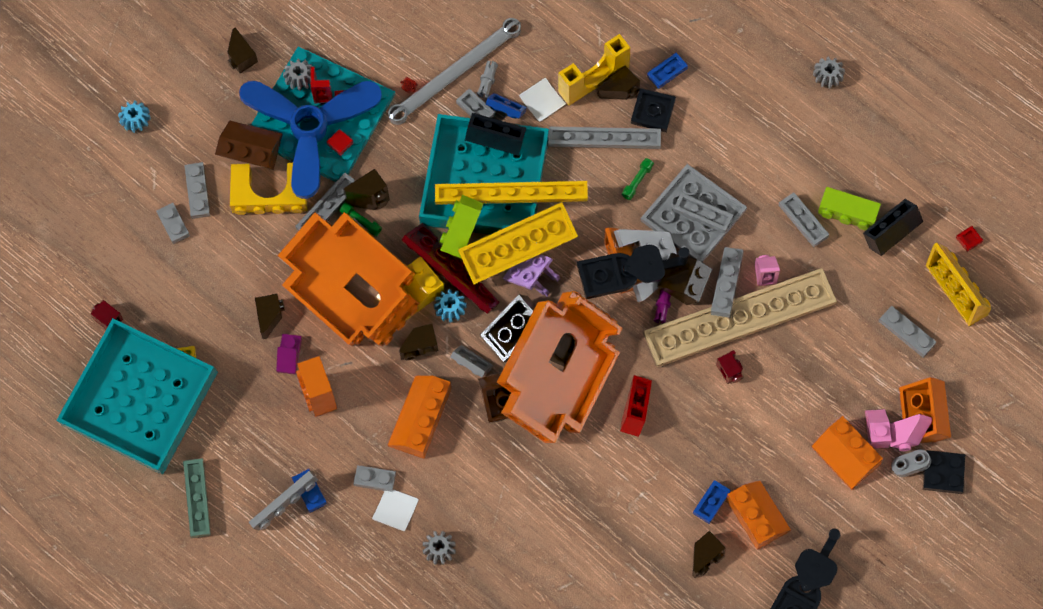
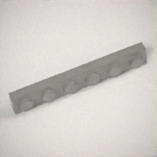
(604, 137)

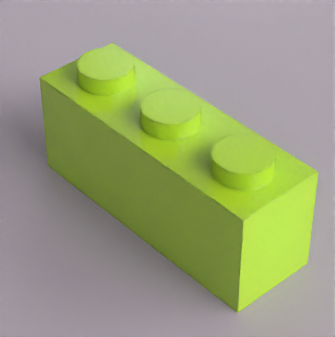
(848, 208)
(460, 225)

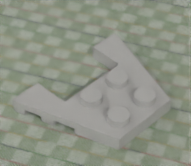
(642, 237)

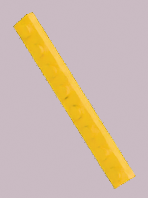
(513, 192)

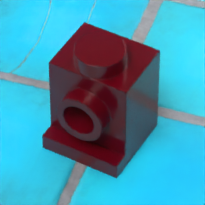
(730, 368)

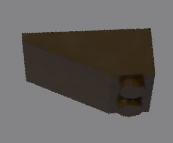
(508, 326)

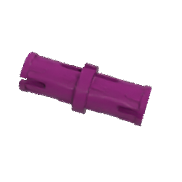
(663, 305)

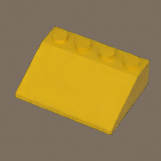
(957, 285)

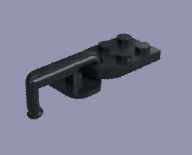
(605, 273)
(813, 572)

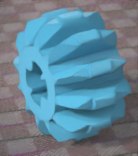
(127, 116)
(457, 306)

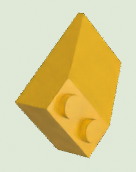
(425, 285)

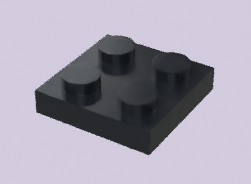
(653, 110)
(945, 472)

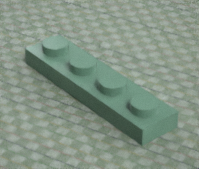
(197, 498)

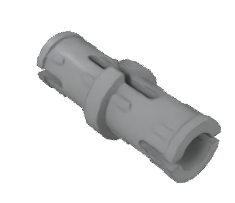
(487, 79)

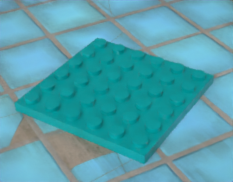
(358, 128)

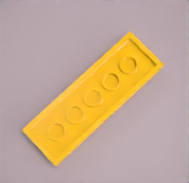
(517, 243)

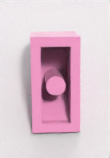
(766, 270)
(878, 428)
(909, 431)

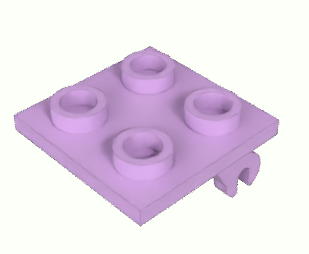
(528, 272)

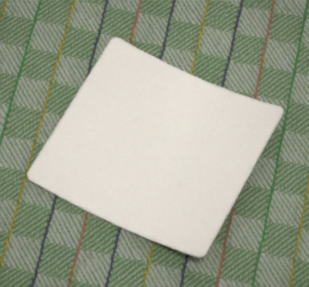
(542, 99)
(395, 509)

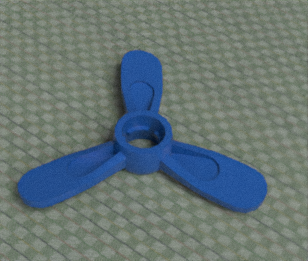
(342, 107)

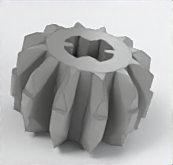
(835, 69)
(292, 71)
(444, 552)

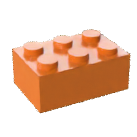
(315, 386)

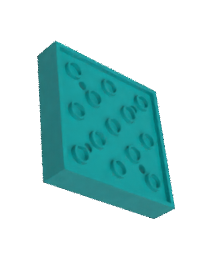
(480, 165)
(137, 396)

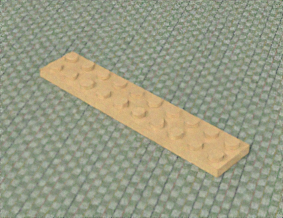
(748, 315)

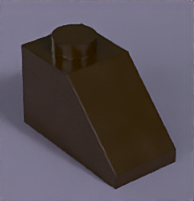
(240, 53)
(620, 85)
(269, 313)

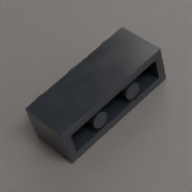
(495, 134)
(893, 227)

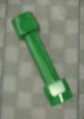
(629, 191)
(373, 228)

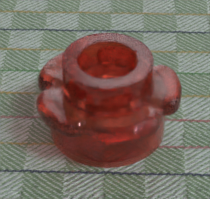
(408, 85)

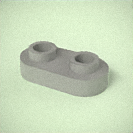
(911, 464)

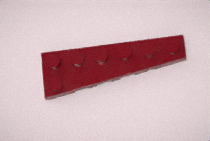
(425, 244)

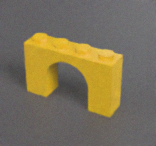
(575, 85)
(245, 201)

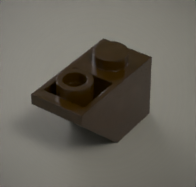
(419, 342)
(706, 551)

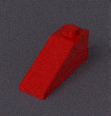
(636, 406)

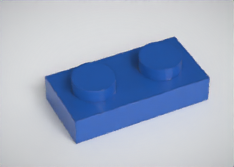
(667, 70)
(505, 105)
(314, 498)
(711, 502)

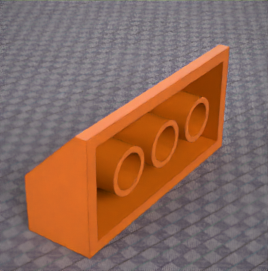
(420, 415)

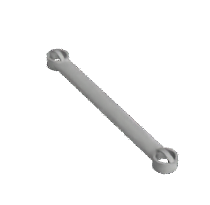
(454, 71)

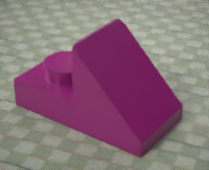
(288, 354)

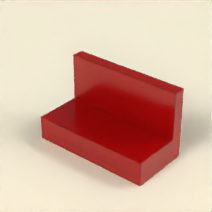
(320, 89)

